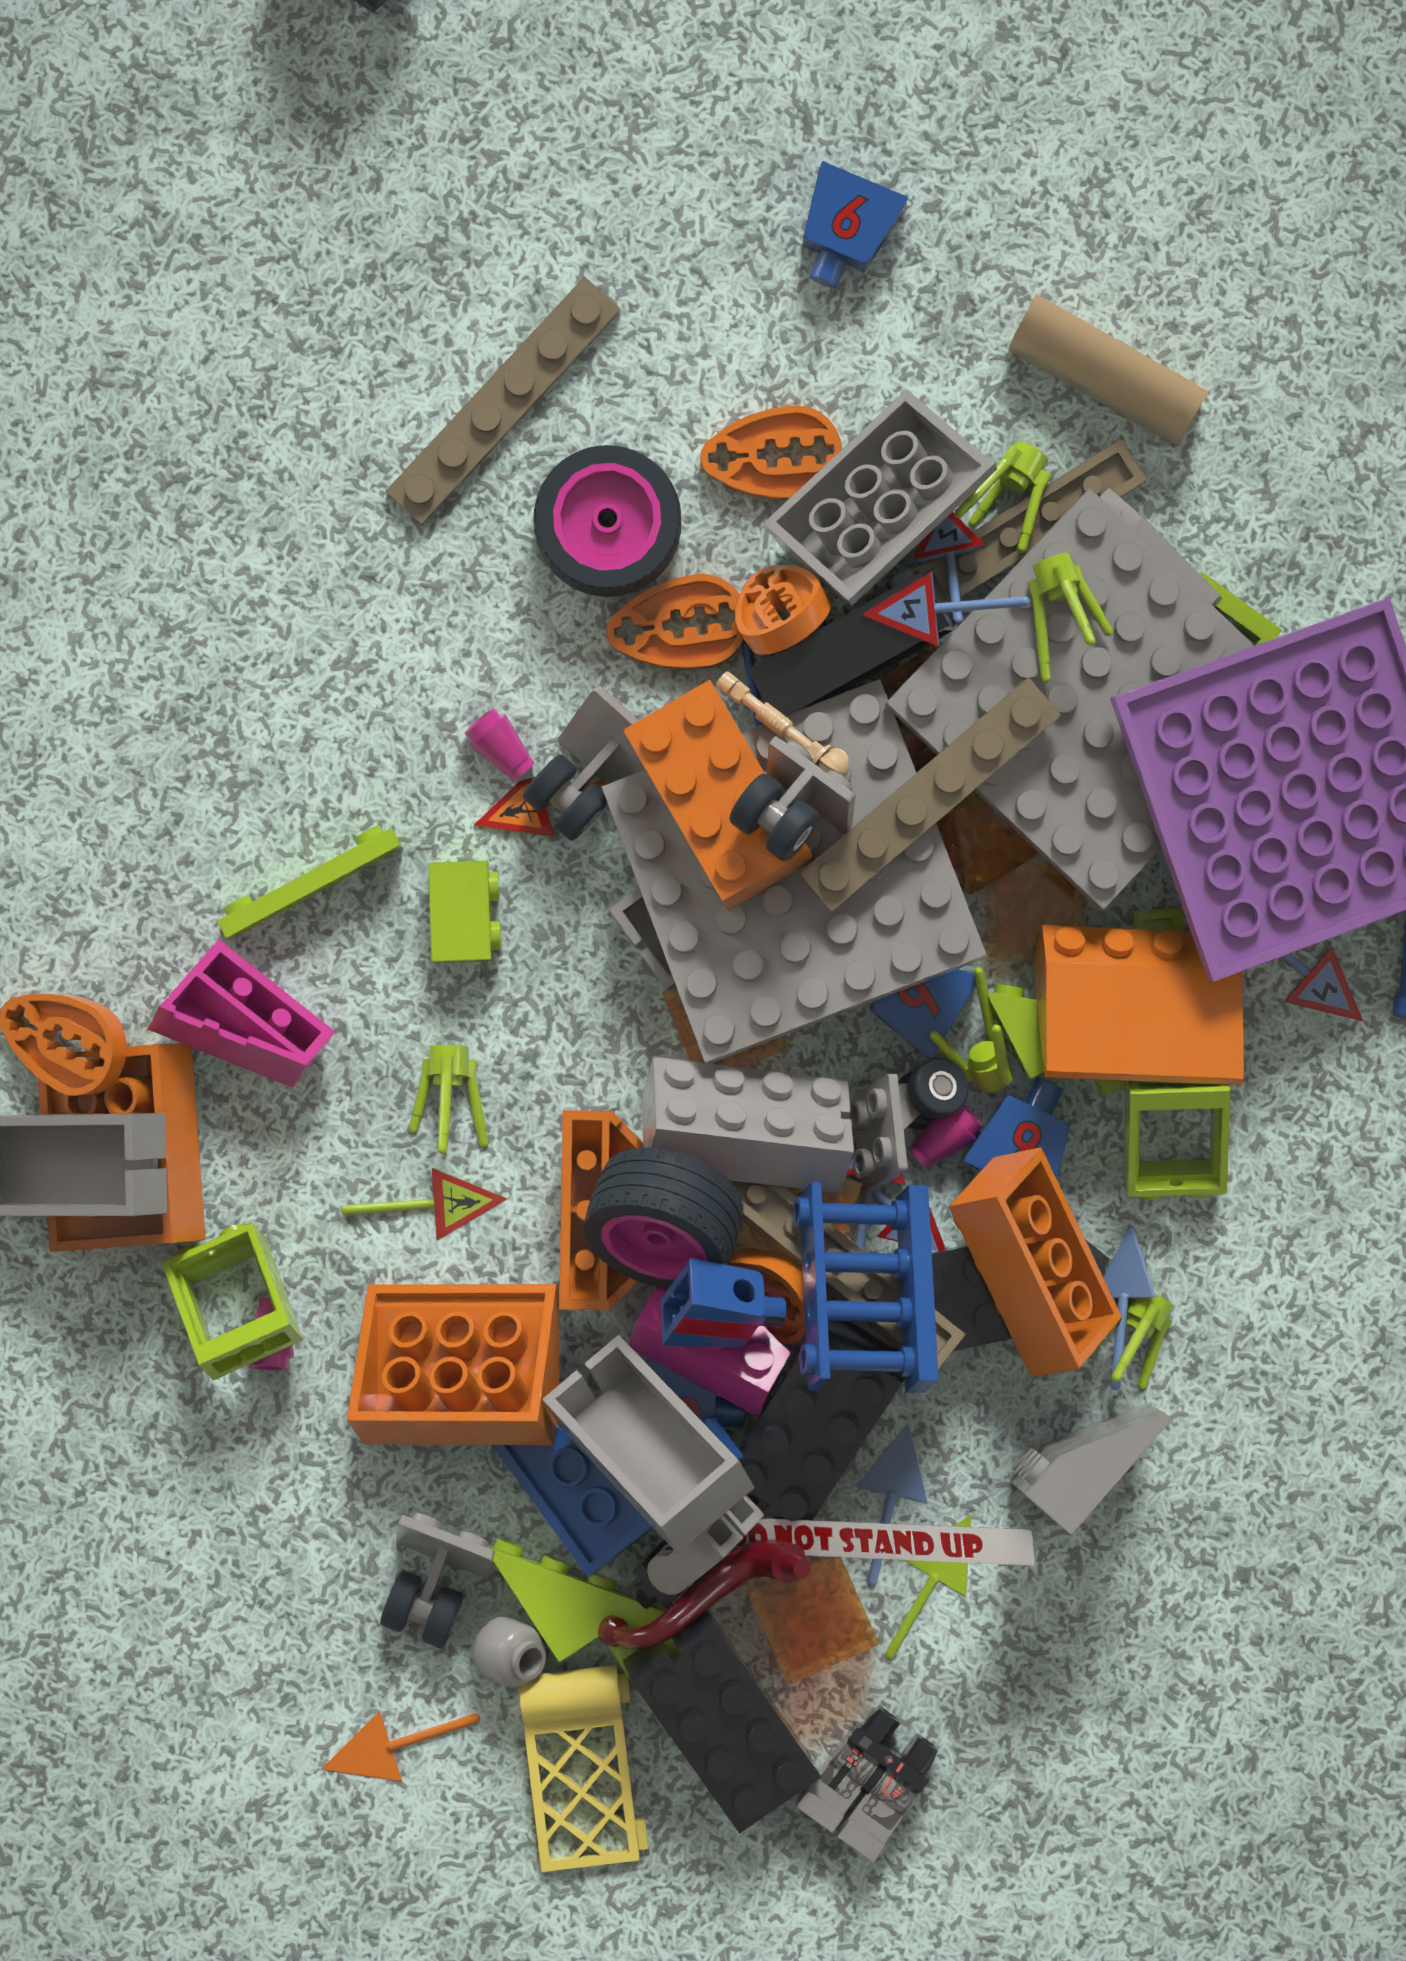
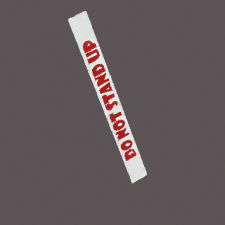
(900, 1541)

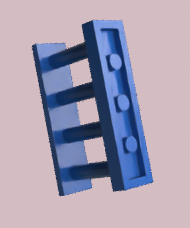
(910, 1263)

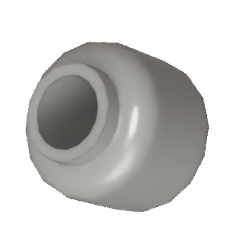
(509, 1652)

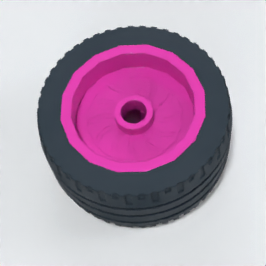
(616, 557)
(659, 1212)

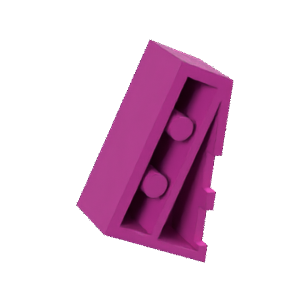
(242, 1018)
(737, 1374)

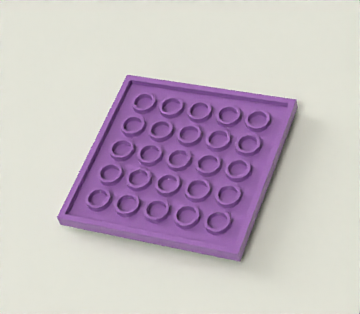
(1280, 786)

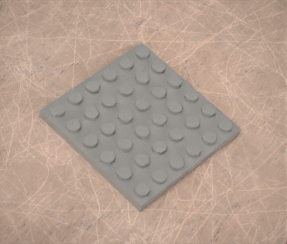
(1075, 781)
(782, 952)

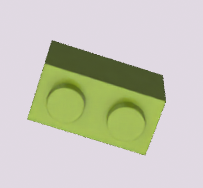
(462, 911)

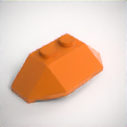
(587, 1146)

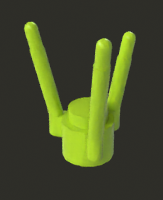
(1018, 470)
(1060, 581)
(986, 1059)
(448, 1067)
(1145, 1317)

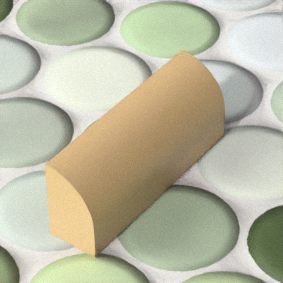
(1107, 370)

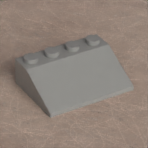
(878, 498)
(1082, 1467)

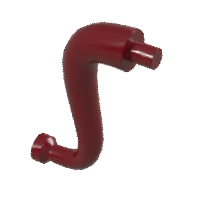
(756, 1559)

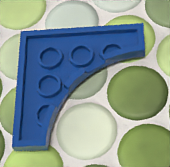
(580, 1500)

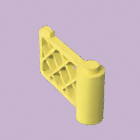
(576, 1702)

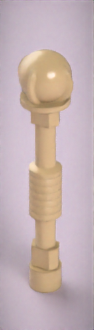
(824, 757)

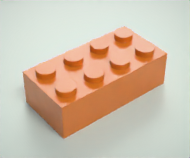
(701, 772)
(1035, 1262)

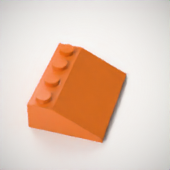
(1135, 1008)
(152, 1081)
(456, 1364)

